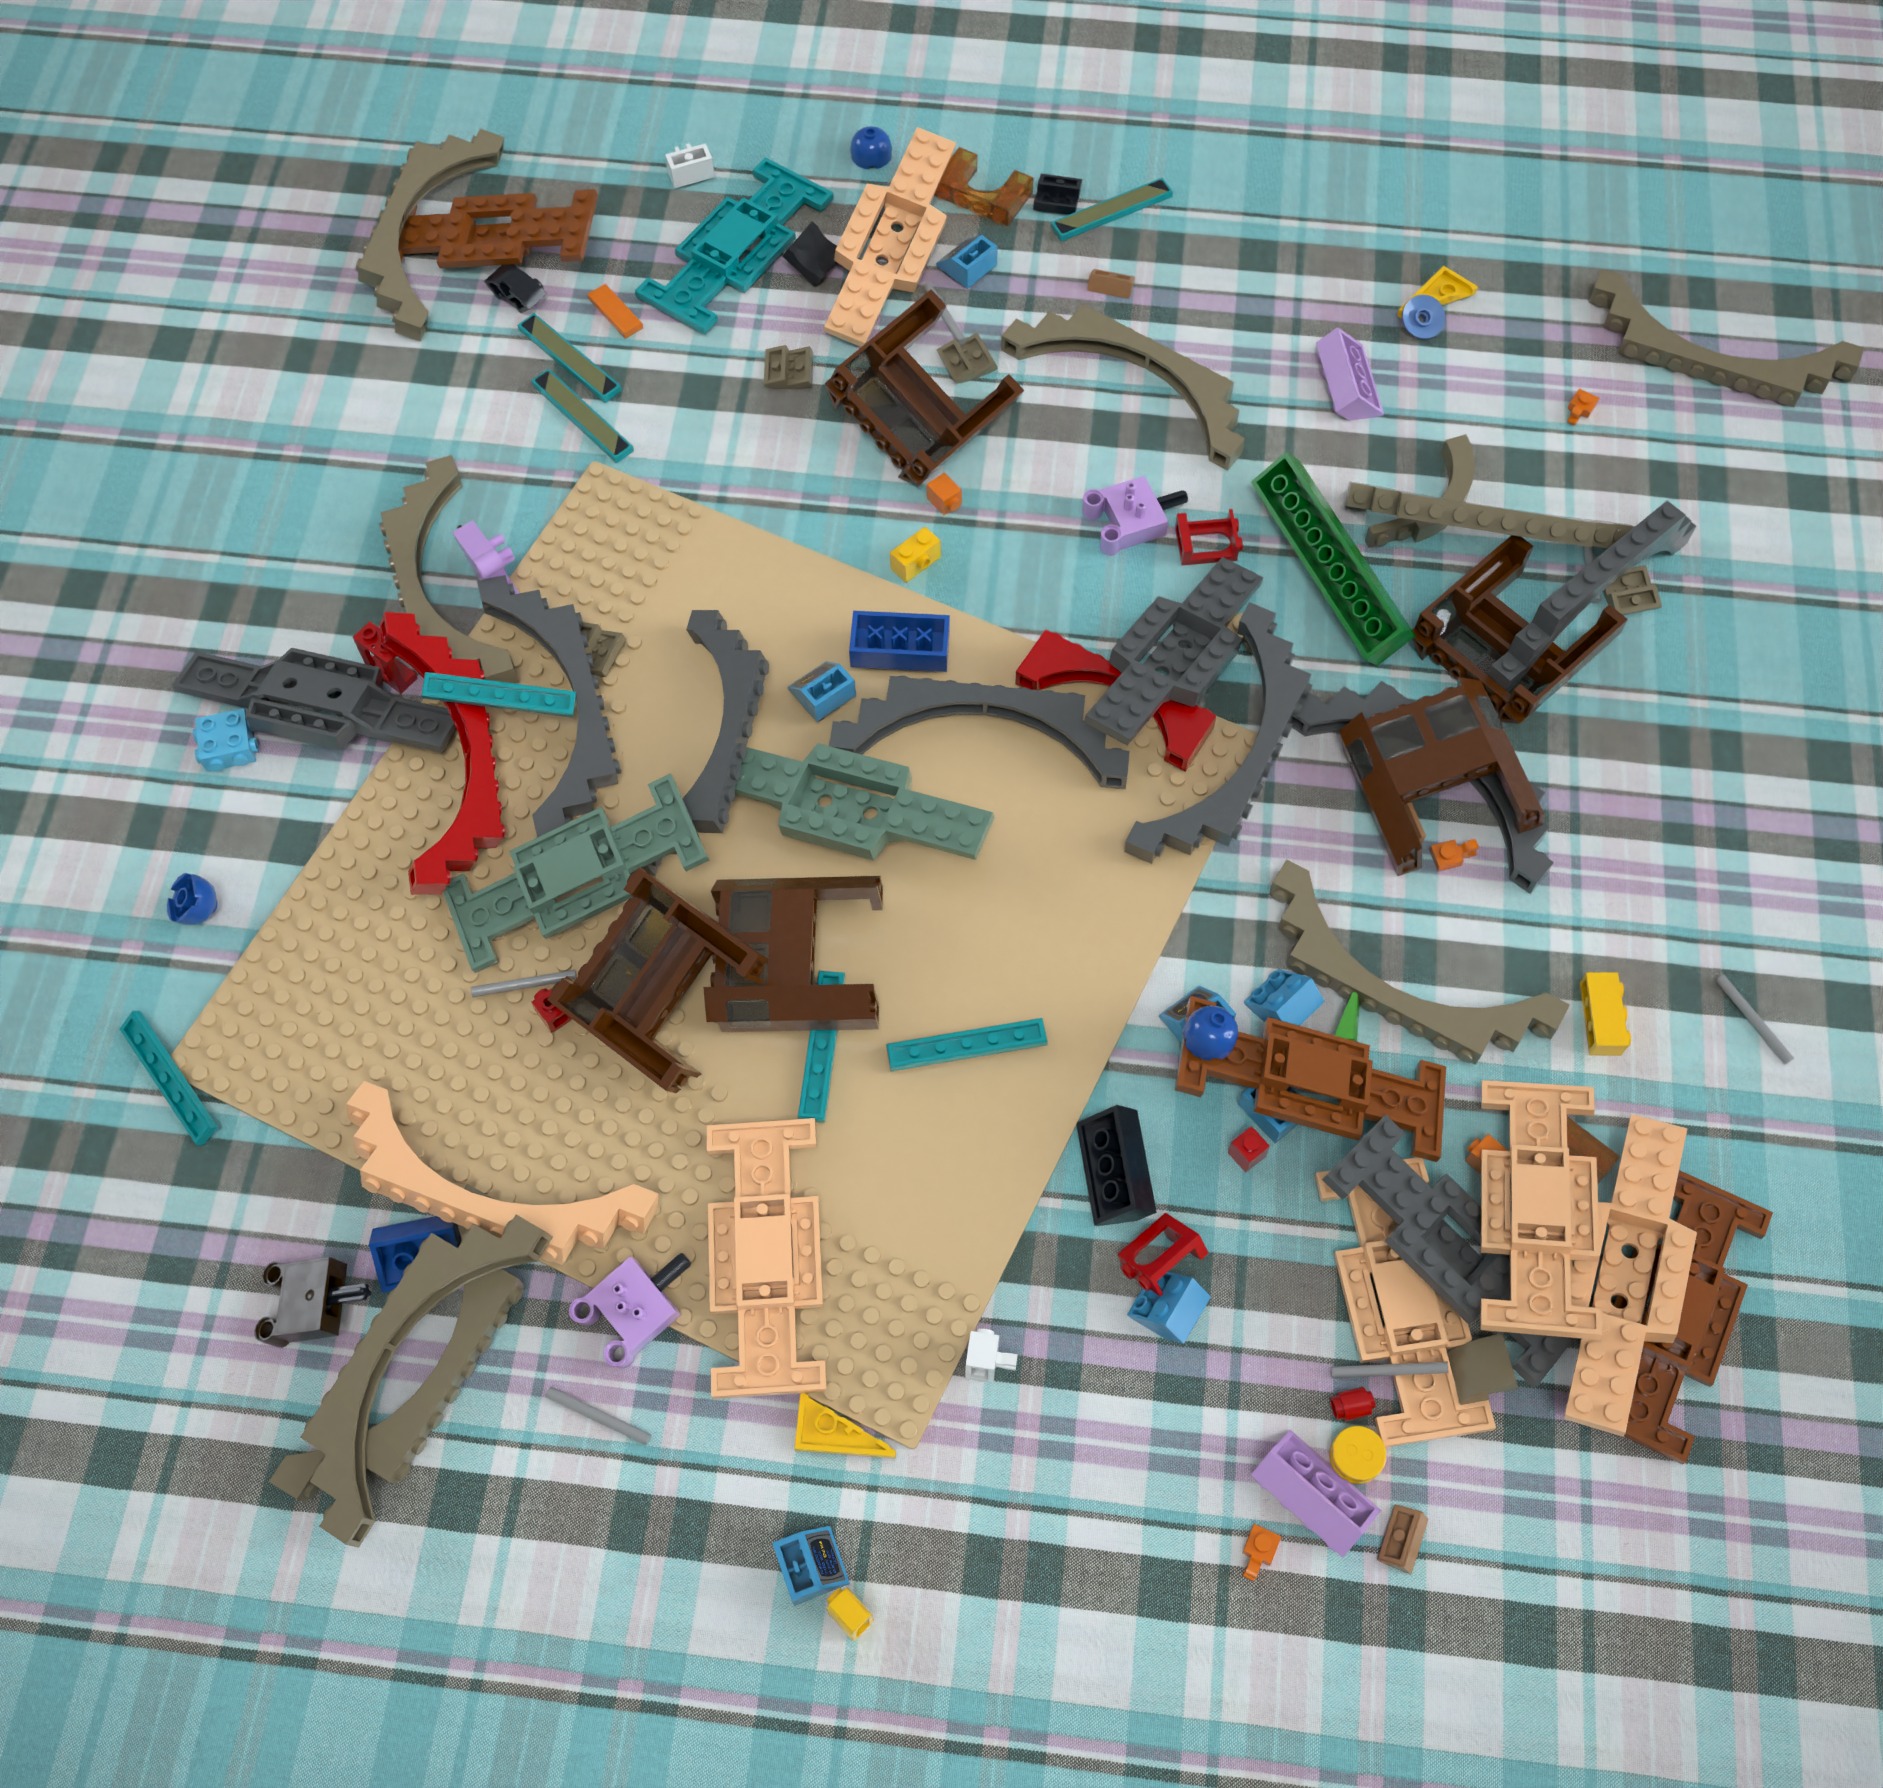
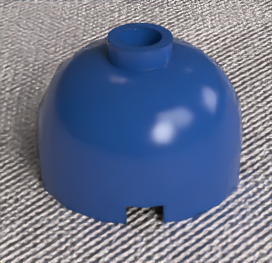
(871, 148)
(192, 900)
(1210, 1033)

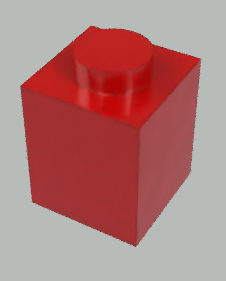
(1248, 1149)

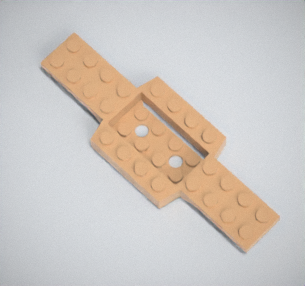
(905, 204)
(1639, 1218)

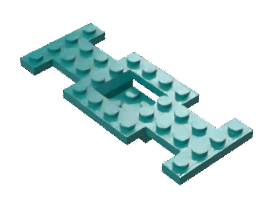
(724, 235)

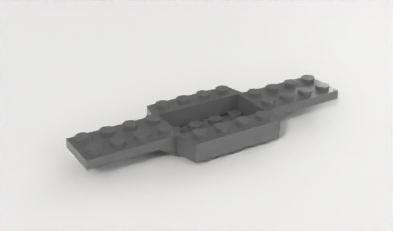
(1197, 622)
(363, 702)

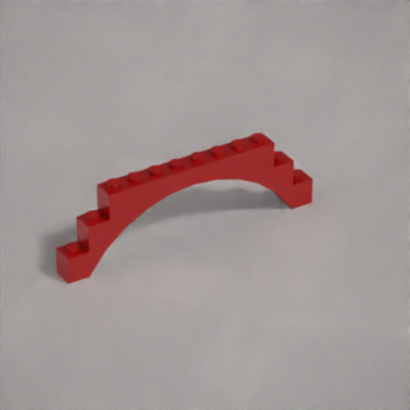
(480, 812)

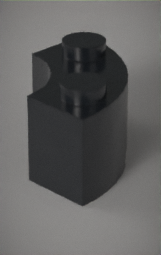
(515, 287)

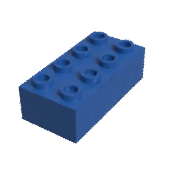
(899, 641)

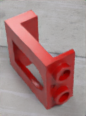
(1227, 527)
(392, 670)
(1184, 1241)

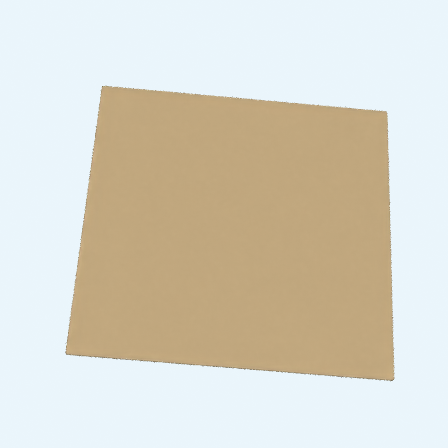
(915, 1167)

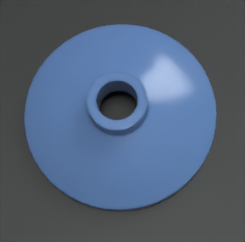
(1431, 312)

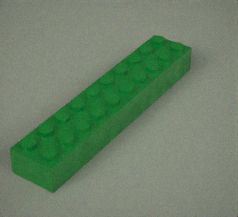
(1332, 559)

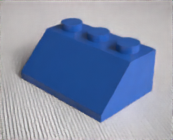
(398, 1244)

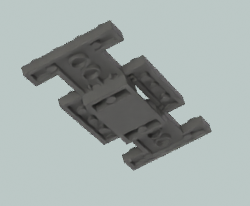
(1431, 1244)

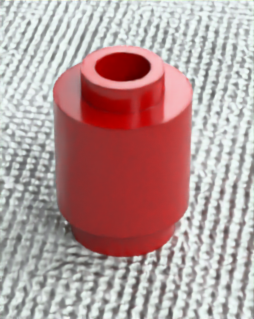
(1352, 1404)

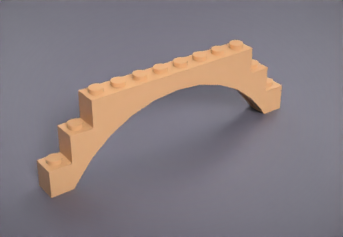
(405, 1179)

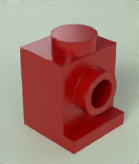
(551, 1016)

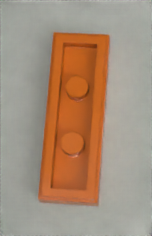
(615, 311)

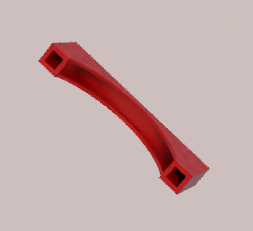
(1060, 661)

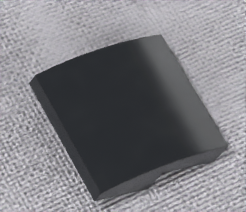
(1057, 194)

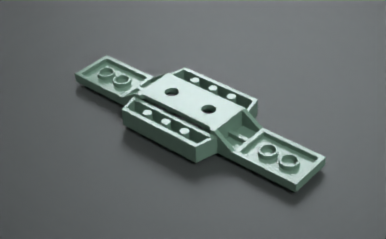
(842, 824)

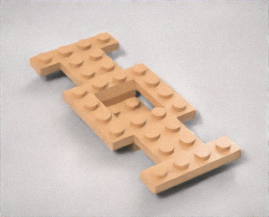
(1551, 1210)
(754, 1259)
(1415, 1330)

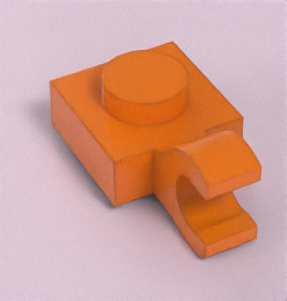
(1581, 405)
(1449, 855)
(1261, 1549)

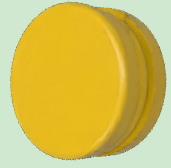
(1357, 1454)

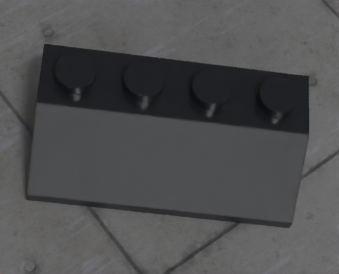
(1116, 1166)

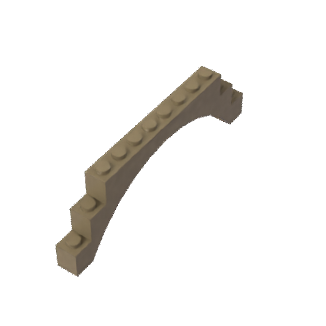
(423, 172)
(1096, 333)
(1770, 379)
(1484, 517)
(406, 537)
(1450, 1028)
(344, 1412)
(403, 1435)

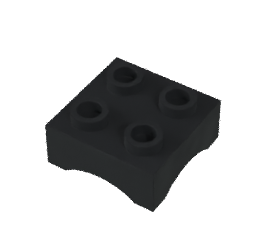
(811, 254)

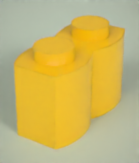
(849, 1613)

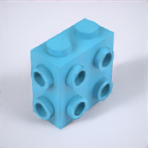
(224, 740)

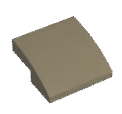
(967, 360)
(788, 367)
(1633, 592)
(603, 647)
(1481, 1369)

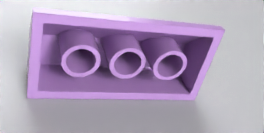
(1348, 376)
(1316, 1493)

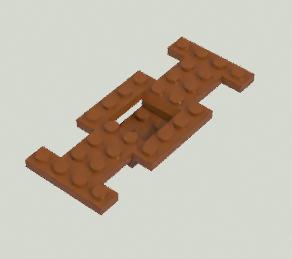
(471, 245)
(1327, 1067)
(1706, 1314)

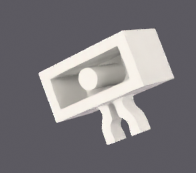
(689, 165)
(984, 1356)

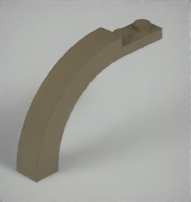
(1461, 467)

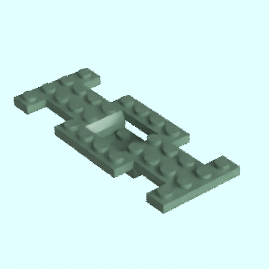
(567, 861)

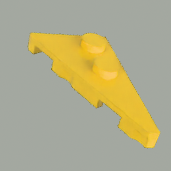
(1445, 287)
(826, 1432)

